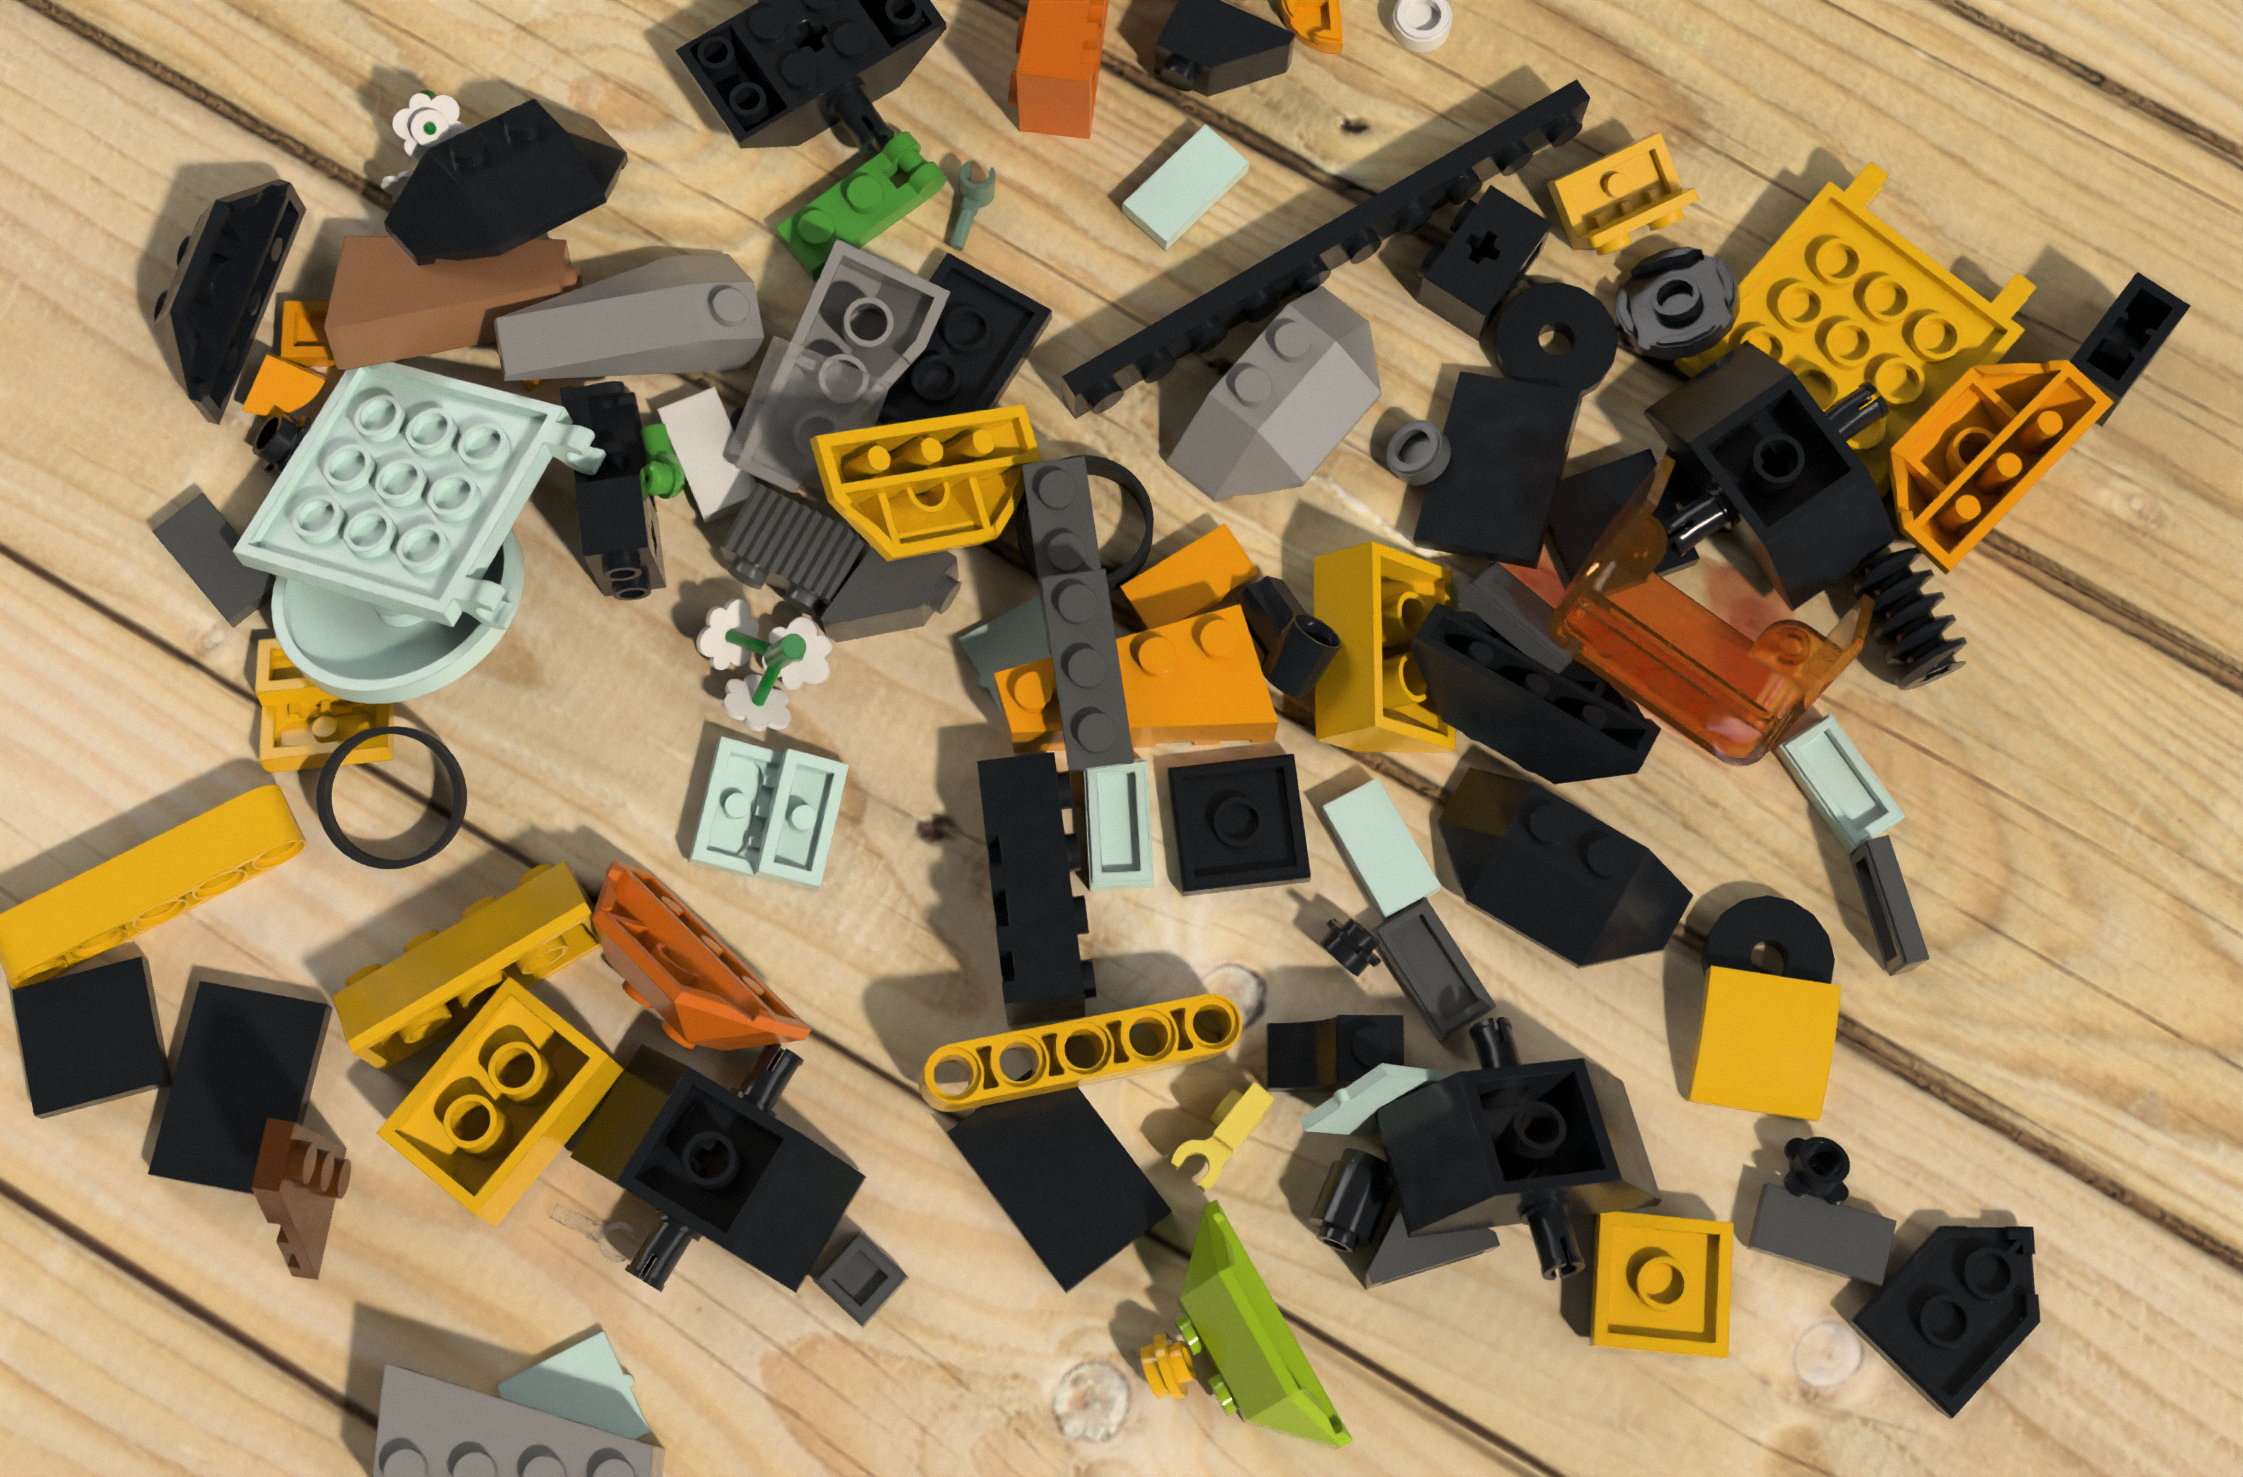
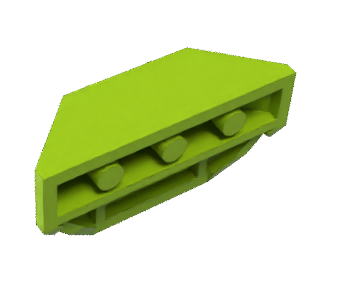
(1249, 1341)

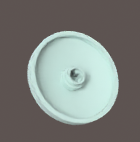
(379, 652)

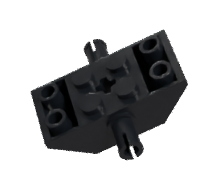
(808, 64)
(1797, 526)
(1516, 1149)
(769, 1204)

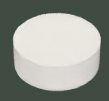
(1421, 24)

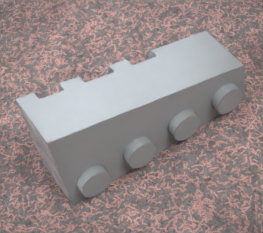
(461, 1432)

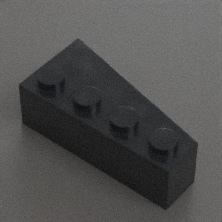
(1033, 889)

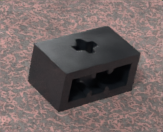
(1474, 293)
(2128, 338)
(621, 537)

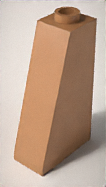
(395, 310)

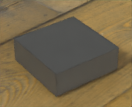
(861, 1279)

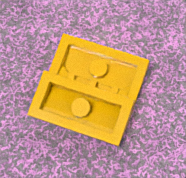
(306, 724)
(1764, 1043)

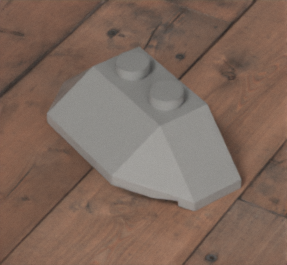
(1283, 402)

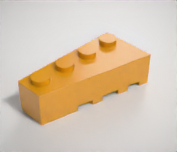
(1179, 686)

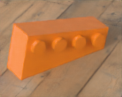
(1058, 66)

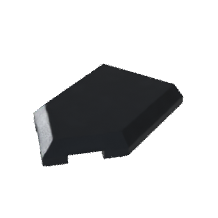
(1954, 1311)

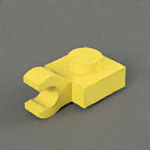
(1235, 1120)

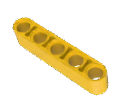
(148, 885)
(1108, 1035)

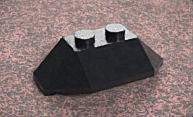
(504, 184)
(225, 288)
(1544, 721)
(1558, 872)

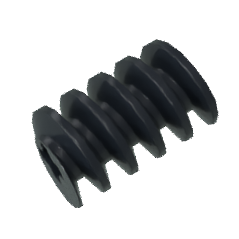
(1908, 619)

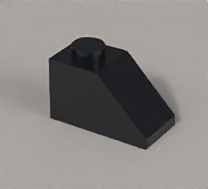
(1219, 48)

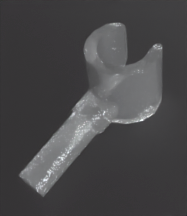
(591, 1229)

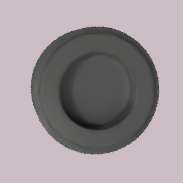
(1418, 452)

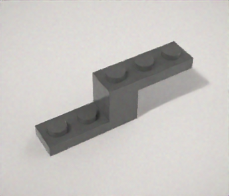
(1077, 615)

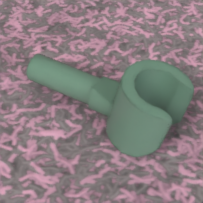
(973, 197)

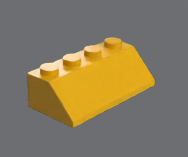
(453, 973)

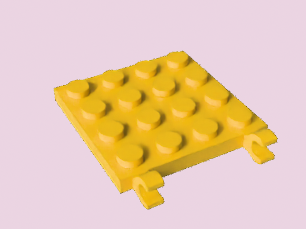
(1861, 303)

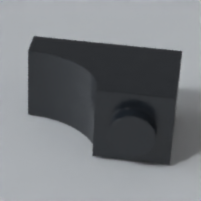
(1330, 1051)

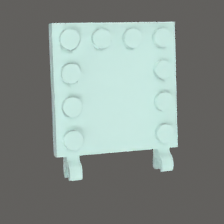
(411, 491)

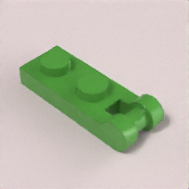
(861, 204)

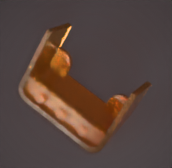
(1681, 657)

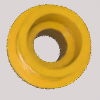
(1167, 1366)

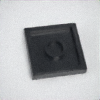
(1591, 501)
(1238, 825)
(91, 1037)

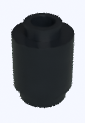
(1352, 1201)

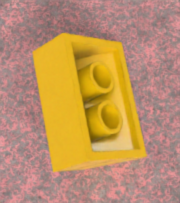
(1373, 686)
(501, 1102)

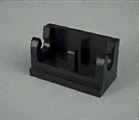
(617, 428)

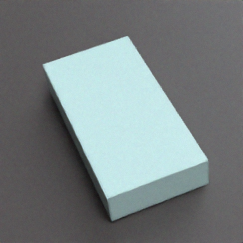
(1185, 187)
(1839, 783)
(1119, 827)
(1380, 848)

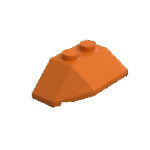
(685, 969)

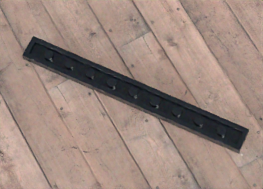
(1311, 259)

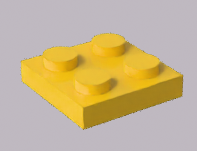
(1662, 1284)

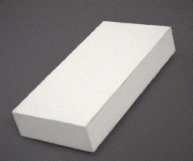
(701, 442)

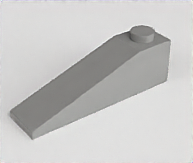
(864, 318)
(644, 321)

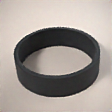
(1116, 472)
(325, 807)

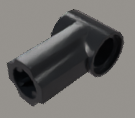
(1293, 642)

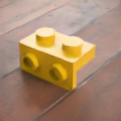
(1620, 195)

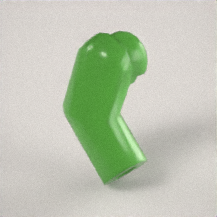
(663, 471)

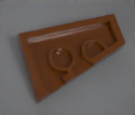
(297, 1188)

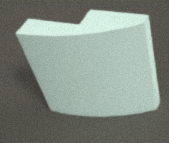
(768, 813)

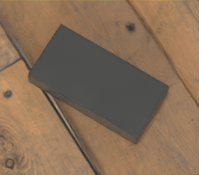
(204, 547)
(1515, 614)
(1889, 906)
(1432, 970)
(1822, 1235)

